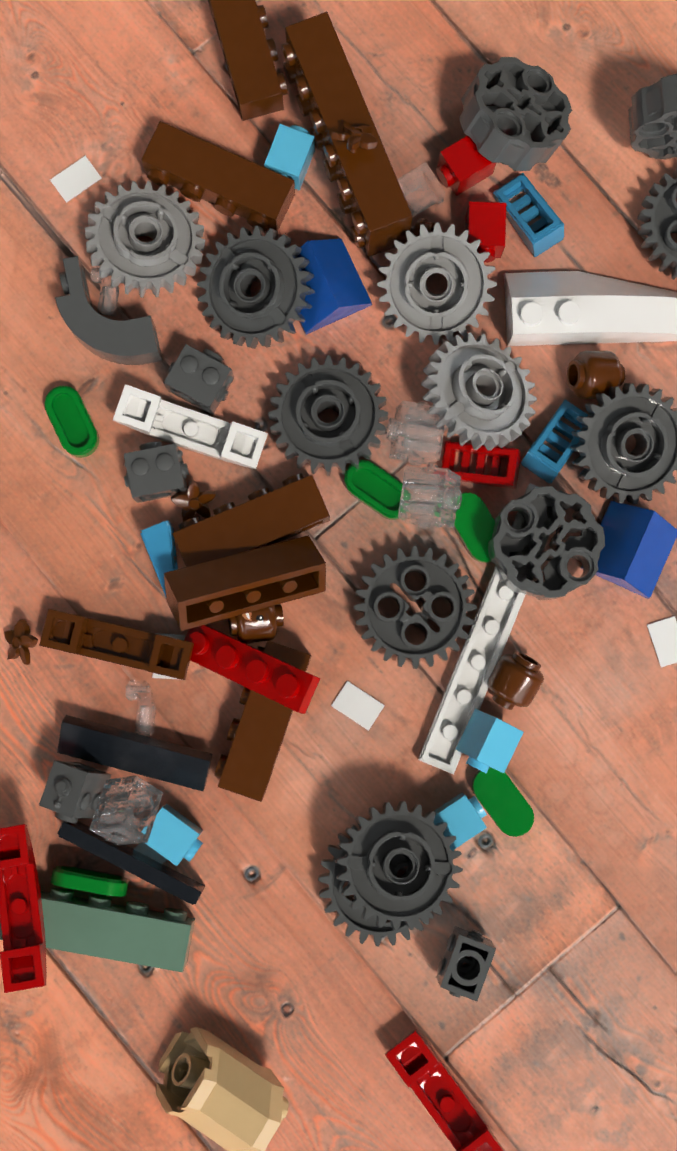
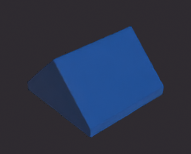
(335, 283)
(634, 547)

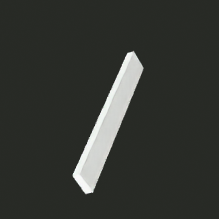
(475, 663)

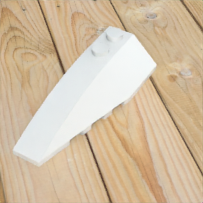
(585, 310)

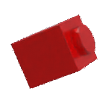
(463, 166)
(487, 223)

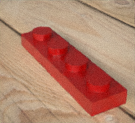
(252, 668)

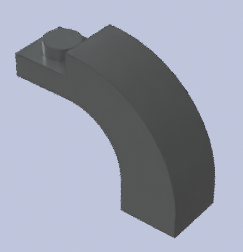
(116, 341)

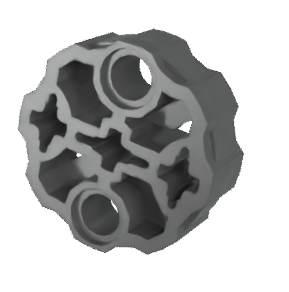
(515, 114)
(655, 119)
(556, 575)

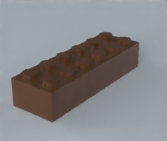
(329, 98)

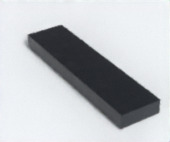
(134, 753)
(132, 862)

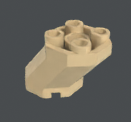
(220, 1091)

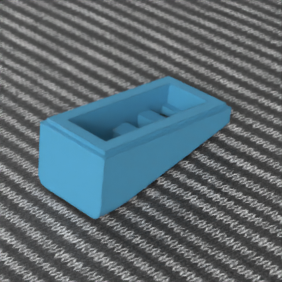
(542, 233)
(542, 459)
(161, 548)

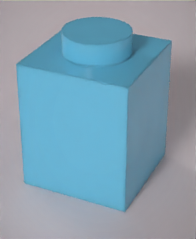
(291, 153)
(488, 742)
(463, 818)
(174, 836)

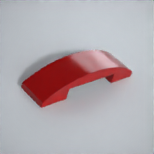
(20, 913)
(441, 1095)

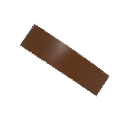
(116, 644)

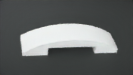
(189, 428)

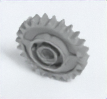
(440, 254)
(144, 264)
(486, 417)

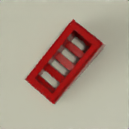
(513, 465)

